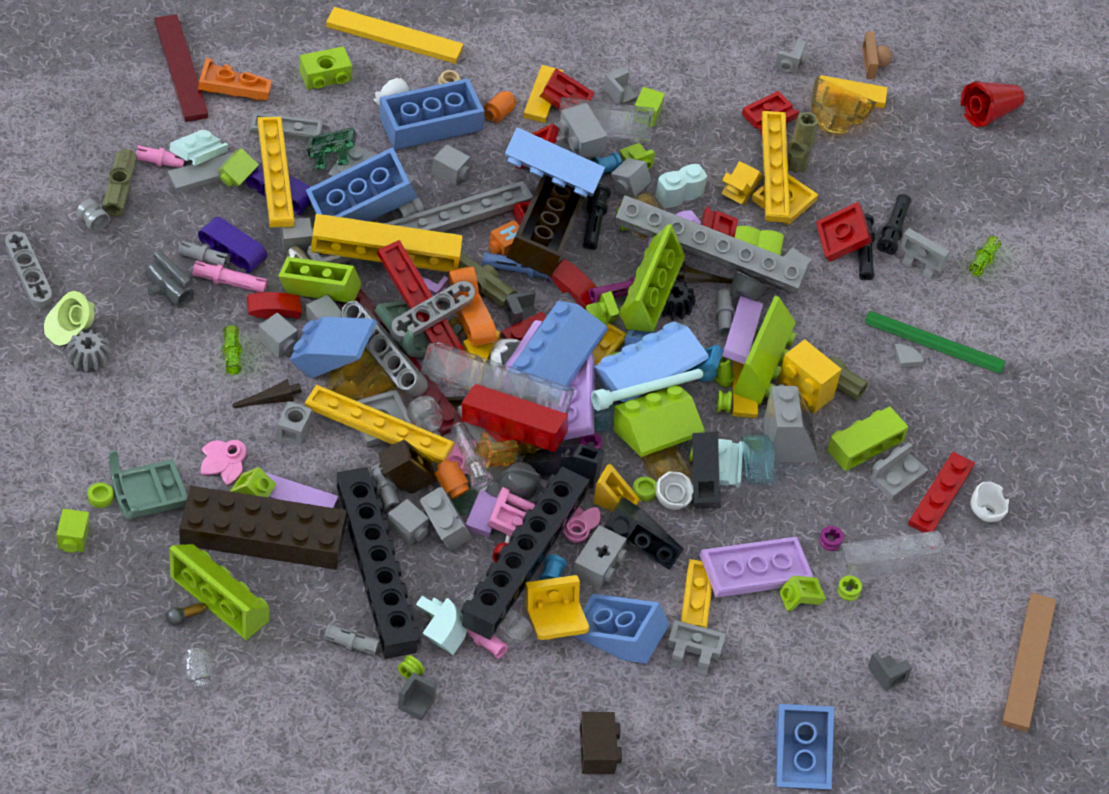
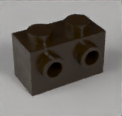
(406, 467)
(599, 743)

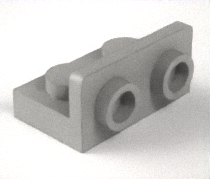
(897, 471)

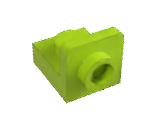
(638, 153)
(605, 309)
(254, 483)
(801, 590)

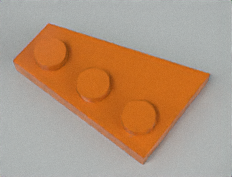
(226, 81)

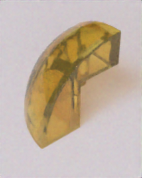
(838, 107)
(361, 378)

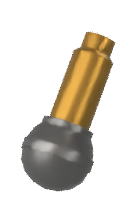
(177, 615)

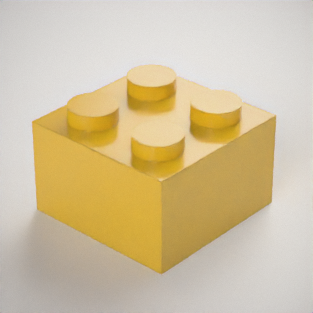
(811, 373)

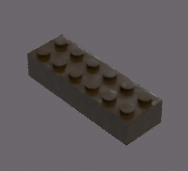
(545, 227)
(263, 527)

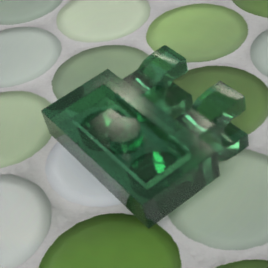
(335, 142)

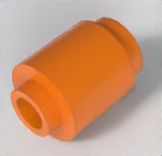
(499, 106)
(451, 478)

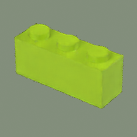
(320, 279)
(867, 438)

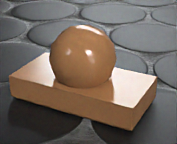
(874, 55)

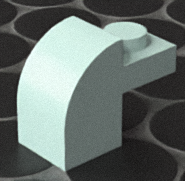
(446, 626)

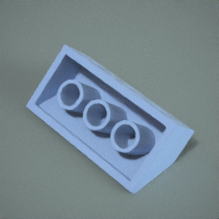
(554, 162)
(653, 358)

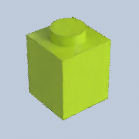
(652, 99)
(237, 168)
(73, 530)

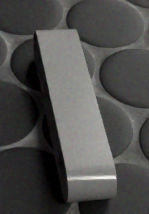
(391, 355)

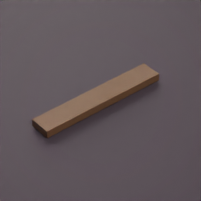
(1029, 662)

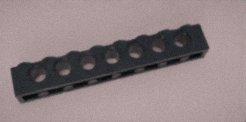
(524, 553)
(394, 641)

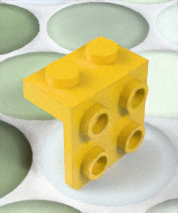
(555, 607)

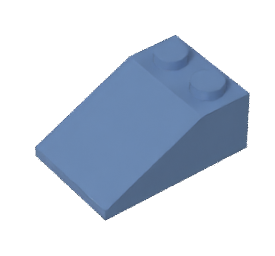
(331, 344)
(624, 626)
(804, 746)

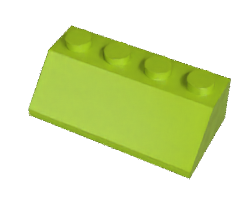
(653, 281)
(766, 353)
(218, 590)

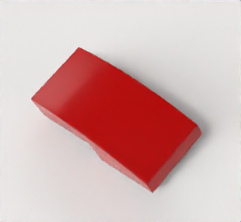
(572, 280)
(269, 303)

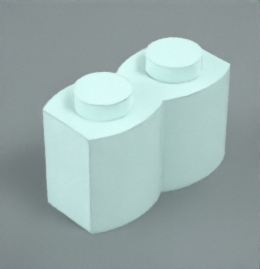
(681, 185)

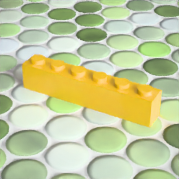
(364, 238)

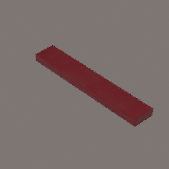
(181, 68)

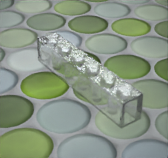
(466, 369)

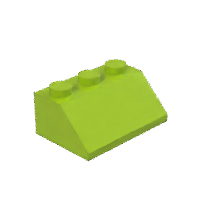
(657, 420)

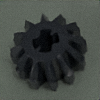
(679, 301)

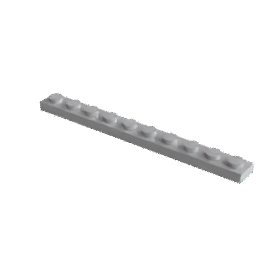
(454, 214)

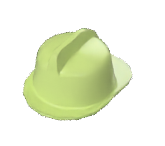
(68, 318)

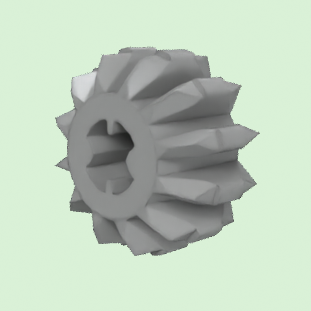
(88, 350)

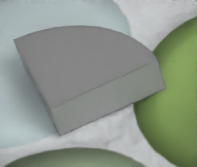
(907, 356)

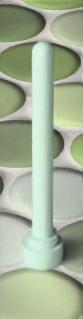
(603, 398)

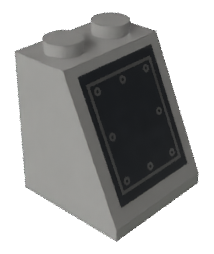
(790, 426)

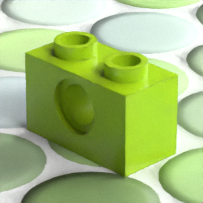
(325, 68)

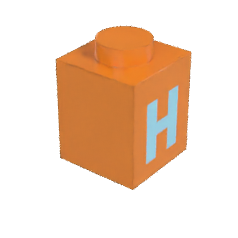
(502, 238)

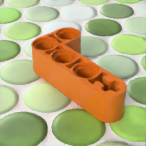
(474, 317)

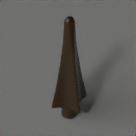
(690, 274)
(279, 393)

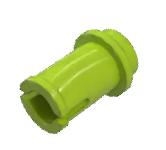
(724, 373)

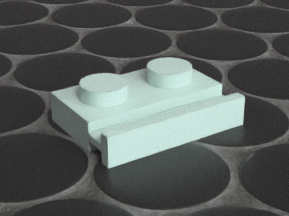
(198, 147)
(730, 462)

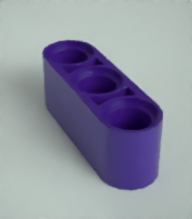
(299, 196)
(228, 239)

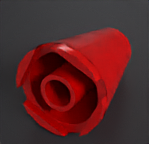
(990, 101)

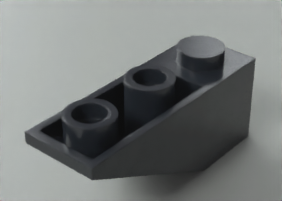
(576, 458)
(706, 470)
(643, 533)

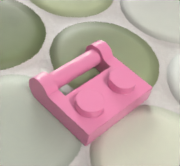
(505, 517)

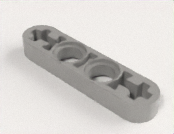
(28, 270)
(434, 313)

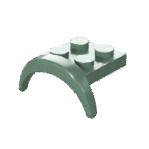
(413, 346)
(147, 487)

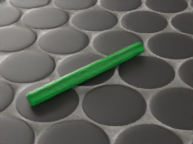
(935, 342)

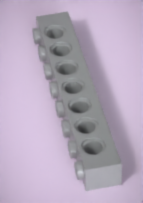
(713, 245)

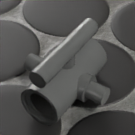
(169, 280)

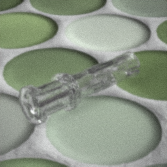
(473, 463)

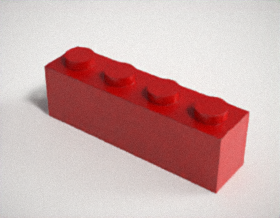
(514, 417)

